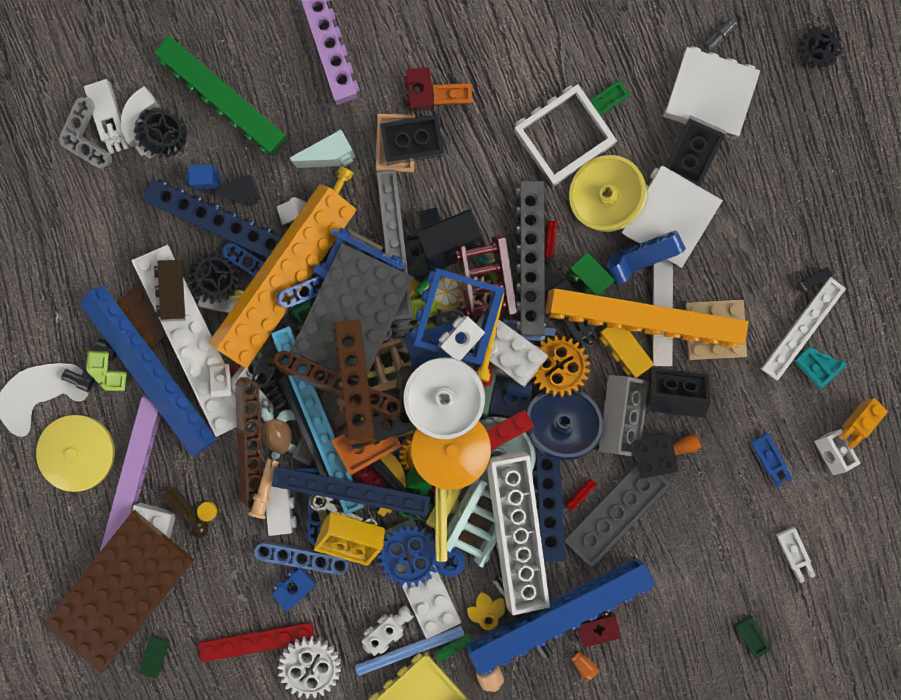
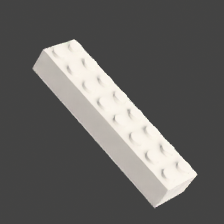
(518, 532)

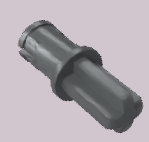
(721, 34)

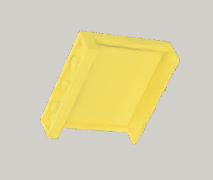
(420, 681)

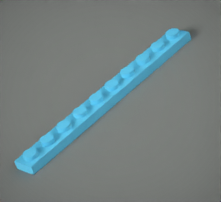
(315, 417)

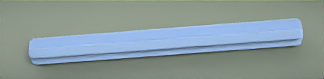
(409, 650)

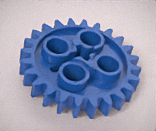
(391, 559)

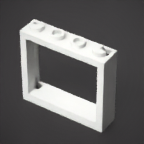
(577, 164)

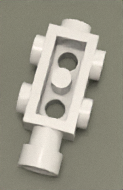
(380, 633)

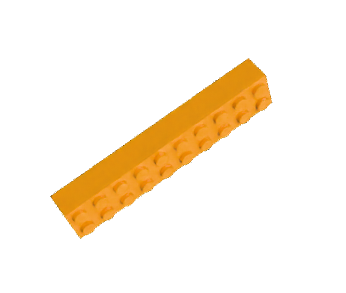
(288, 265)
(646, 317)

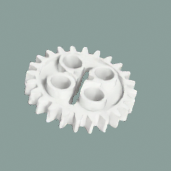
(324, 676)

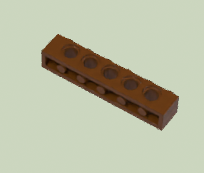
(353, 330)

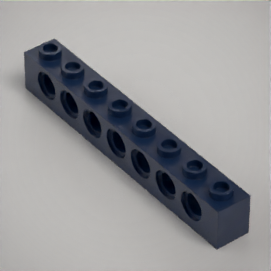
(155, 197)

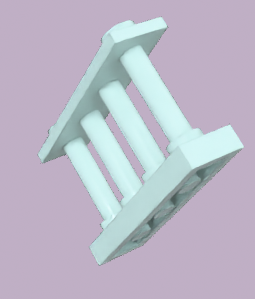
(460, 522)

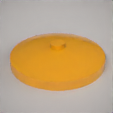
(453, 461)

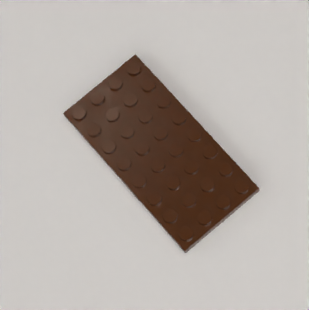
(118, 591)

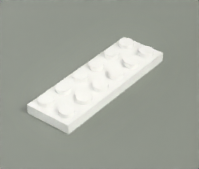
(428, 600)

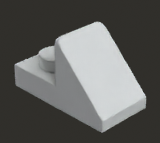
(220, 380)

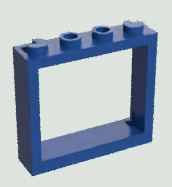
(487, 324)

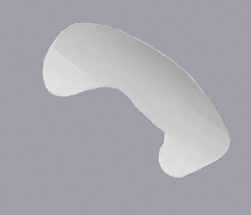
(30, 388)

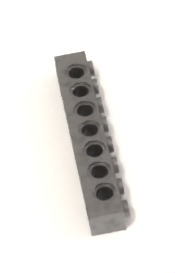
(535, 191)

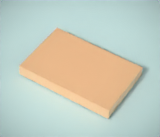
(407, 167)

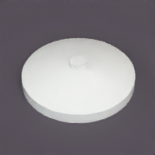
(444, 398)

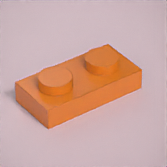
(452, 94)

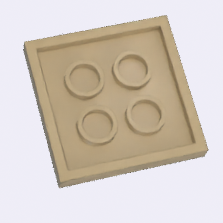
(729, 309)

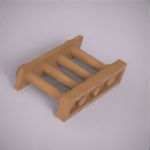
(384, 385)

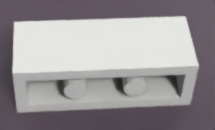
(279, 512)

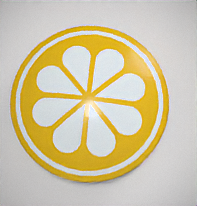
(446, 293)

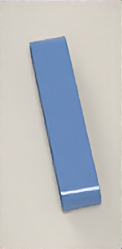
(293, 560)

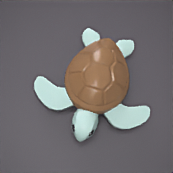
(276, 432)

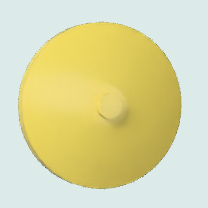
(607, 193)
(75, 453)

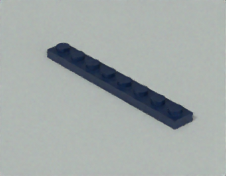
(350, 491)

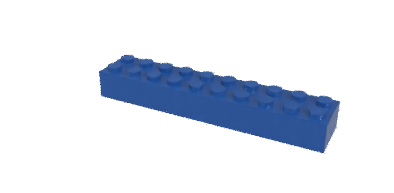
(563, 614)

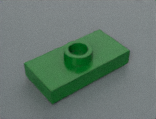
(609, 98)

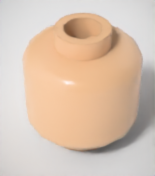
(491, 681)

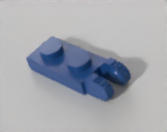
(770, 458)

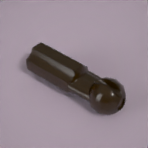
(184, 510)

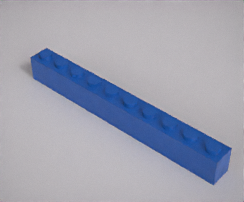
(148, 371)

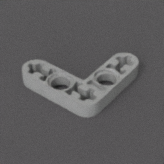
(77, 134)

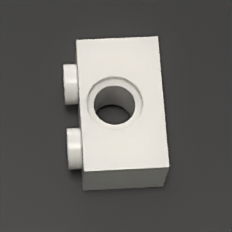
(471, 332)
(836, 452)

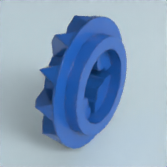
(451, 570)

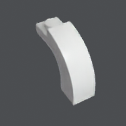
(136, 104)

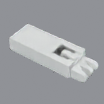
(106, 108)

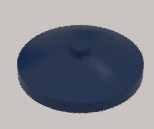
(566, 425)

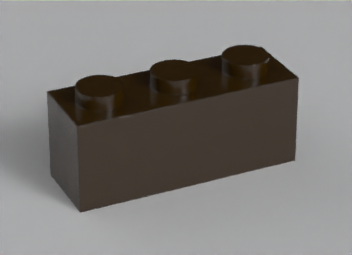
(170, 290)

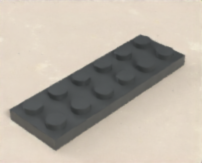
(615, 515)

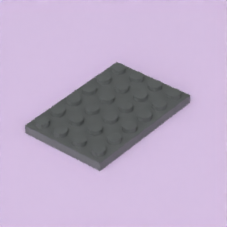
(351, 291)

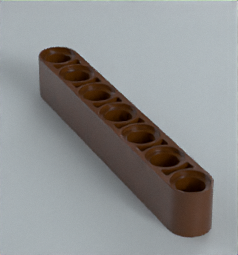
(330, 379)
(245, 435)

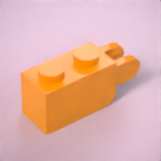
(862, 421)

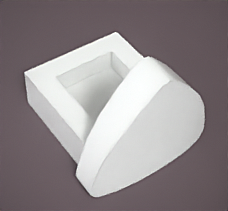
(290, 210)

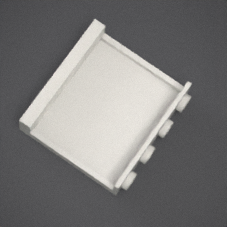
(712, 91)
(673, 206)

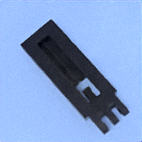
(586, 329)

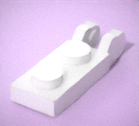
(795, 552)

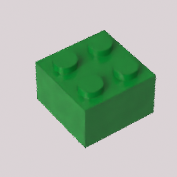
(589, 275)

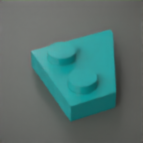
(818, 367)

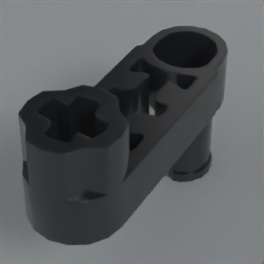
(86, 381)

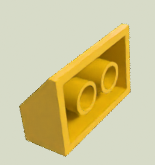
(350, 539)

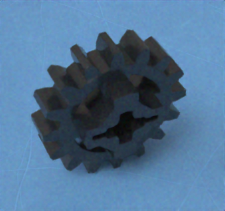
(818, 39)

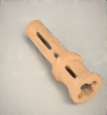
(261, 498)

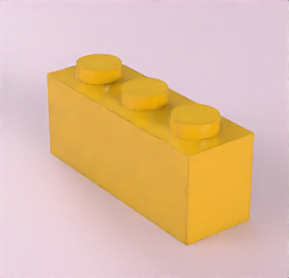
(627, 350)

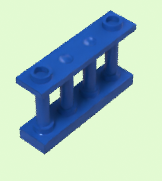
(344, 235)

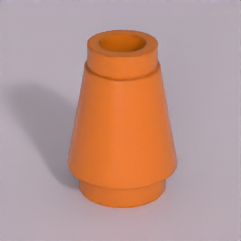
(687, 445)
(585, 666)

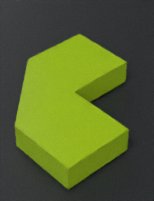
(108, 379)

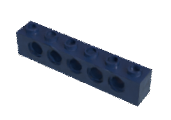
(556, 551)

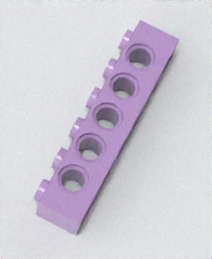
(341, 92)

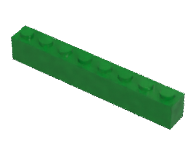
(220, 95)

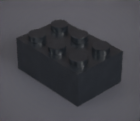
(411, 139)
(695, 150)

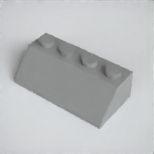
(623, 414)

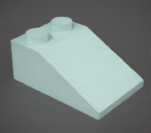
(326, 153)

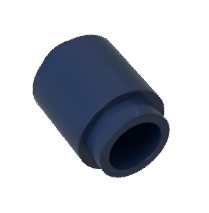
(515, 389)

